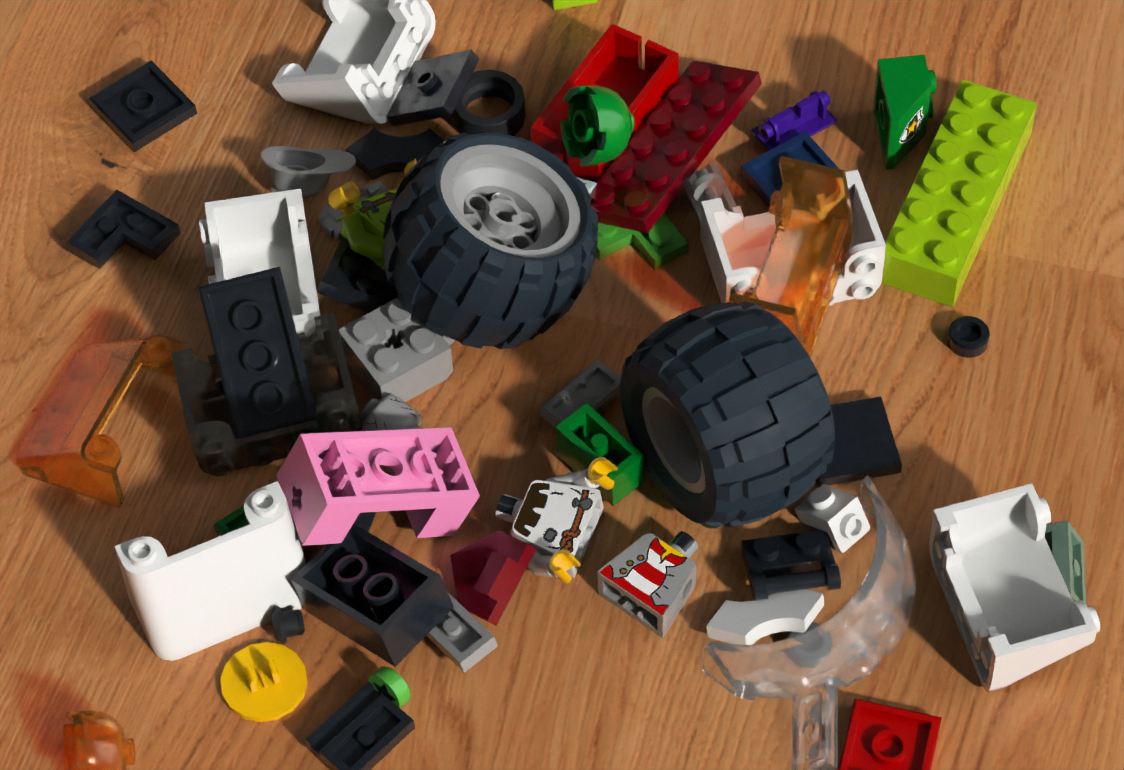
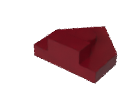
(490, 573)

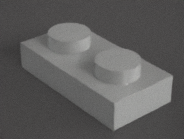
(462, 637)

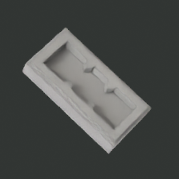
(595, 385)

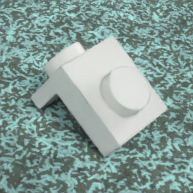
(836, 514)

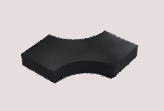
(384, 154)

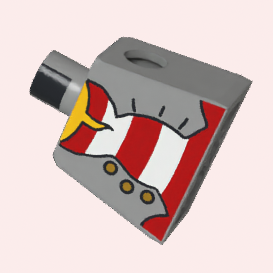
(651, 580)

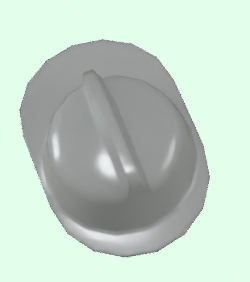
(304, 168)

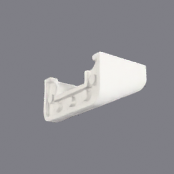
(360, 58)
(217, 585)
(1007, 586)

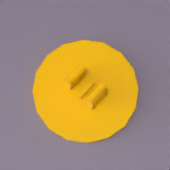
(263, 682)

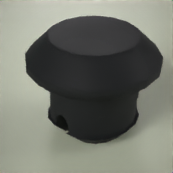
(287, 624)

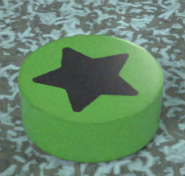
(391, 684)

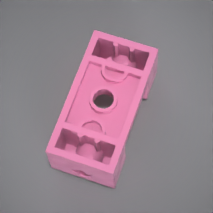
(339, 476)

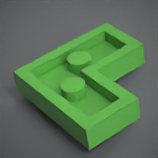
(658, 246)

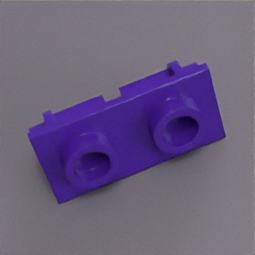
(807, 115)

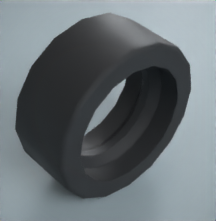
(494, 84)

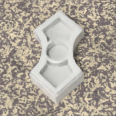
(750, 620)

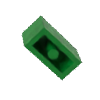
(589, 436)

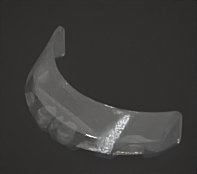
(844, 645)

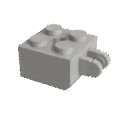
(396, 353)

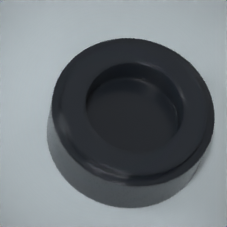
(968, 336)

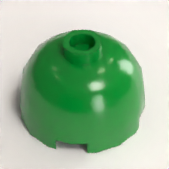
(596, 124)

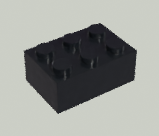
(373, 594)

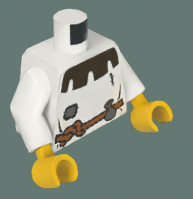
(558, 518)

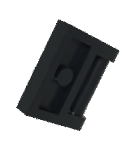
(790, 563)

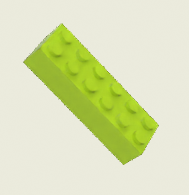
(957, 192)

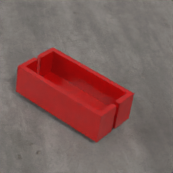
(617, 66)

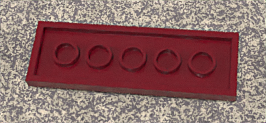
(671, 144)

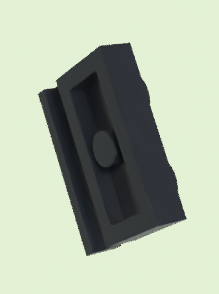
(360, 731)

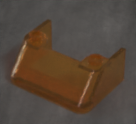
(806, 248)

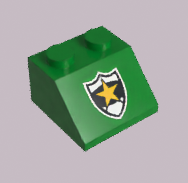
(902, 104)

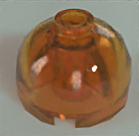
(96, 742)

